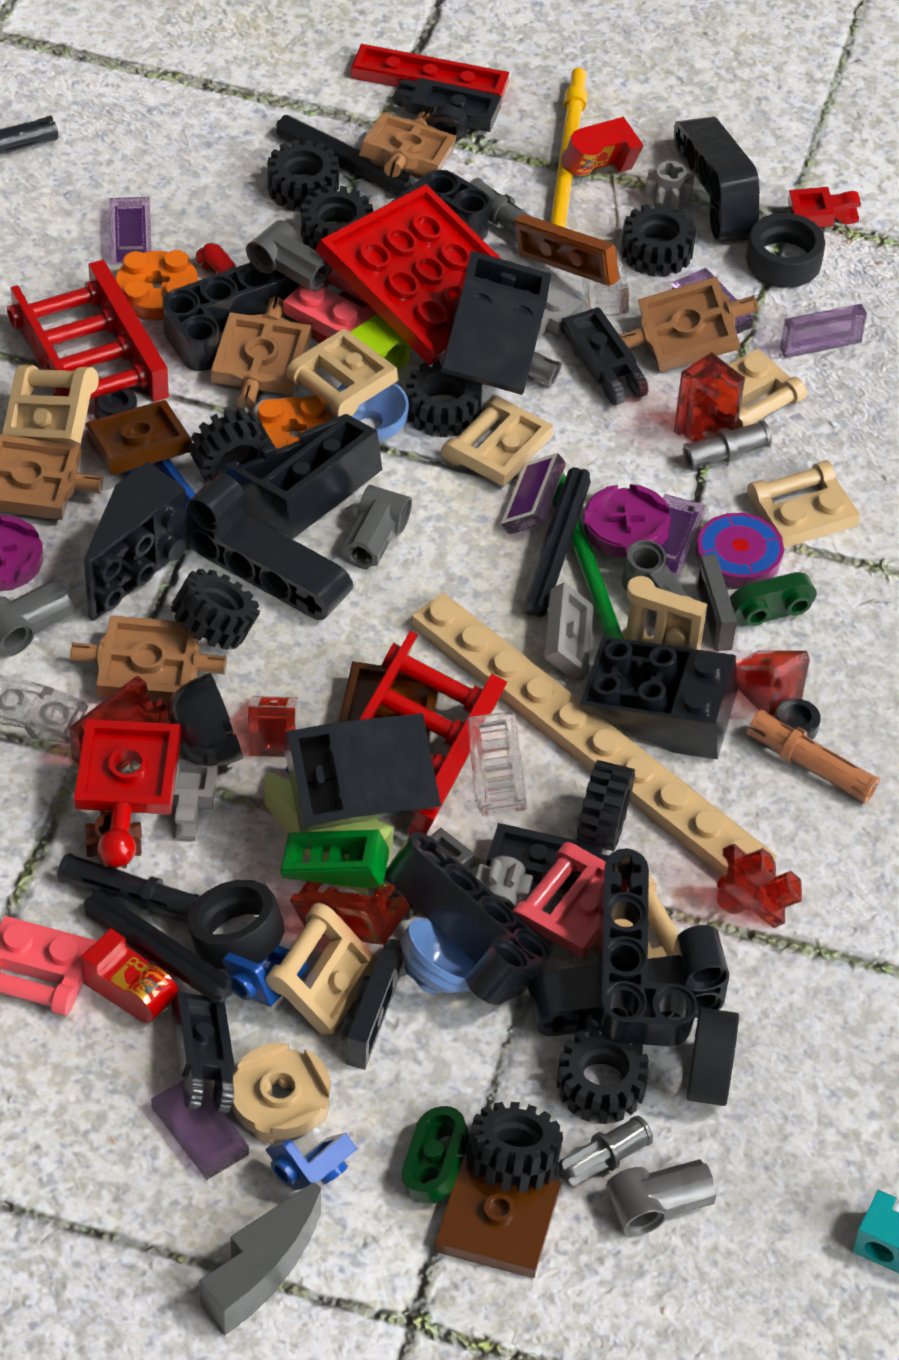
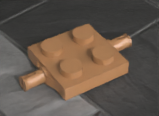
(407, 145)
(689, 323)
(258, 351)
(41, 476)
(148, 648)

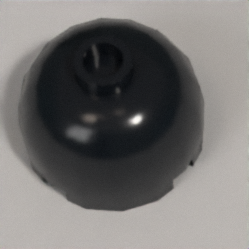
(204, 723)

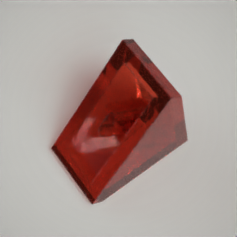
(772, 677)
(268, 722)

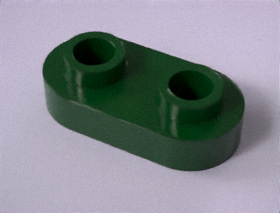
(773, 599)
(433, 1159)

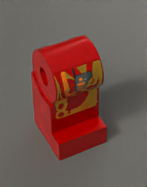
(602, 146)
(127, 978)

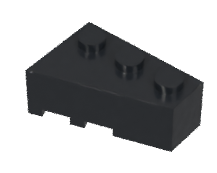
(309, 477)

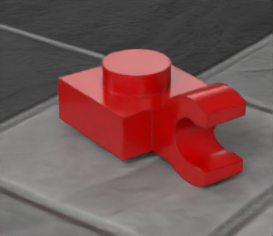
(822, 207)

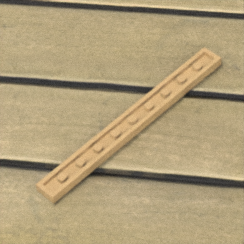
(580, 733)

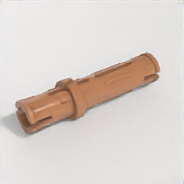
(797, 747)

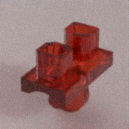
(755, 887)

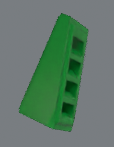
(364, 866)

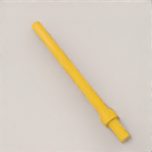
(574, 103)

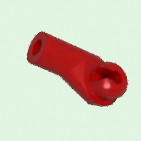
(214, 257)

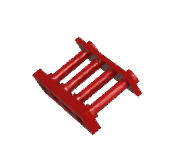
(115, 316)
(475, 701)

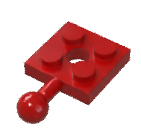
(143, 791)

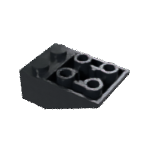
(495, 322)
(135, 537)
(664, 693)
(360, 770)

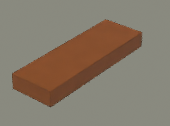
(566, 249)

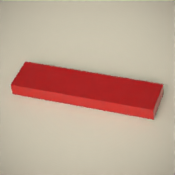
(392, 66)

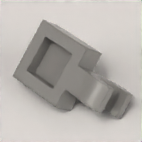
(558, 306)
(193, 790)

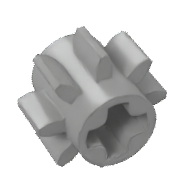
(669, 184)
(506, 879)

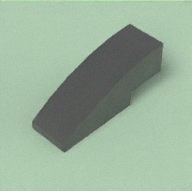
(260, 1259)

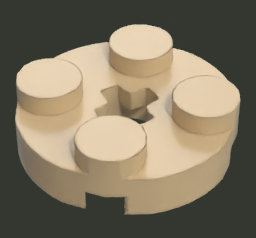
(285, 1117)

